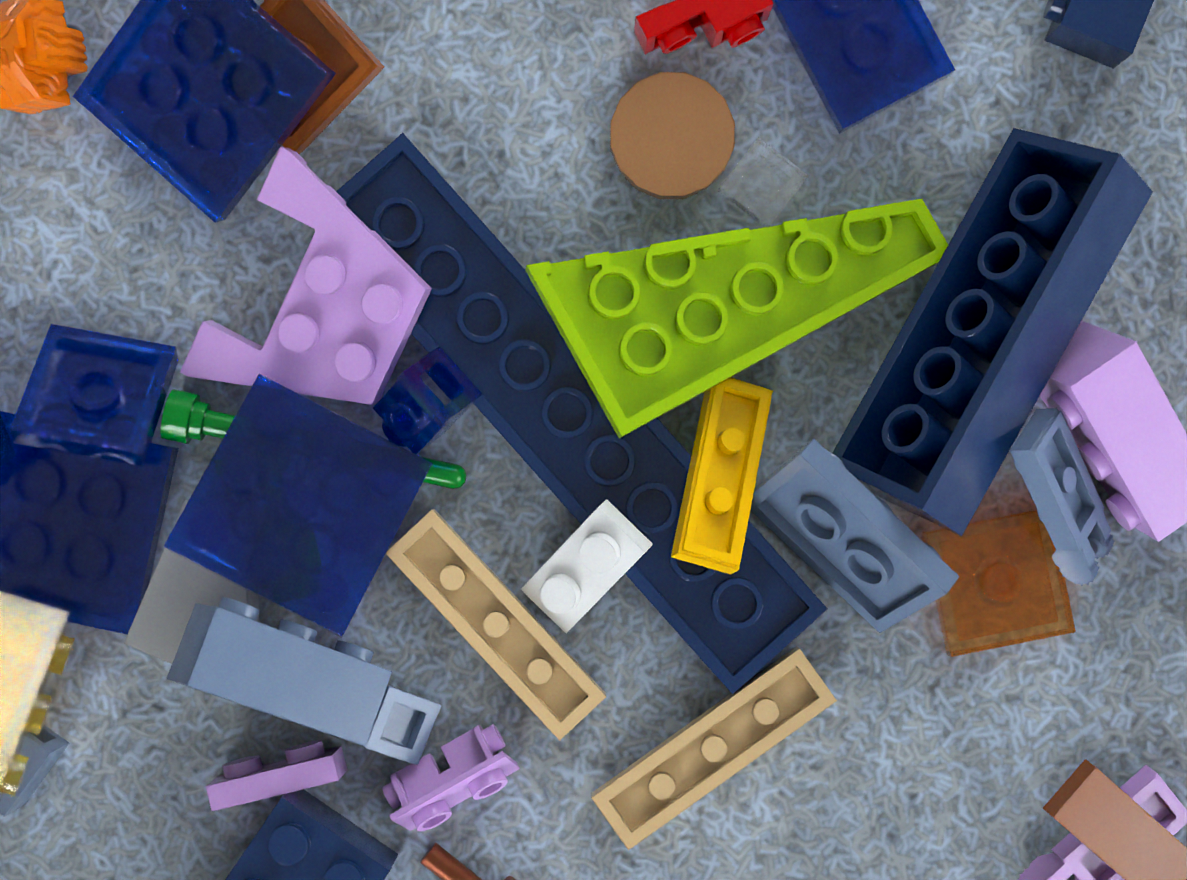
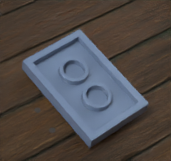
(850, 537)

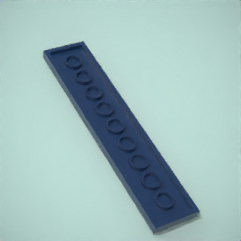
(542, 405)

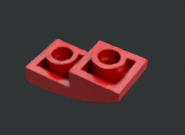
(674, 23)

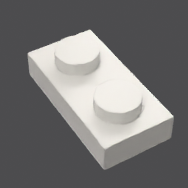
(586, 566)

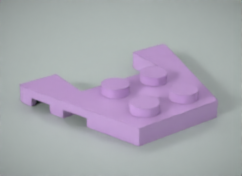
(342, 312)

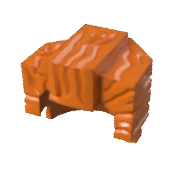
(37, 55)

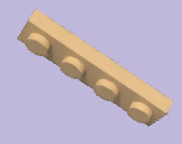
(496, 624)
(712, 747)

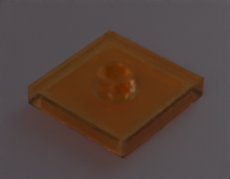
(1004, 586)

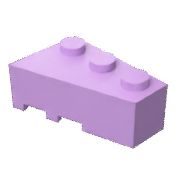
(1123, 429)

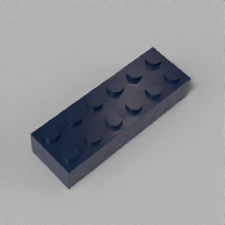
(991, 325)

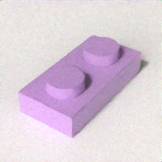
(250, 781)

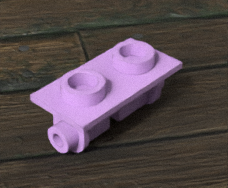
(430, 794)

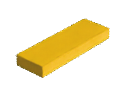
(722, 475)

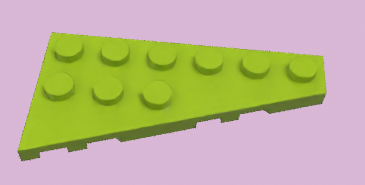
(704, 307)

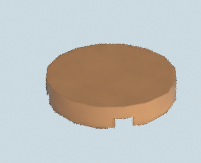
(672, 135)

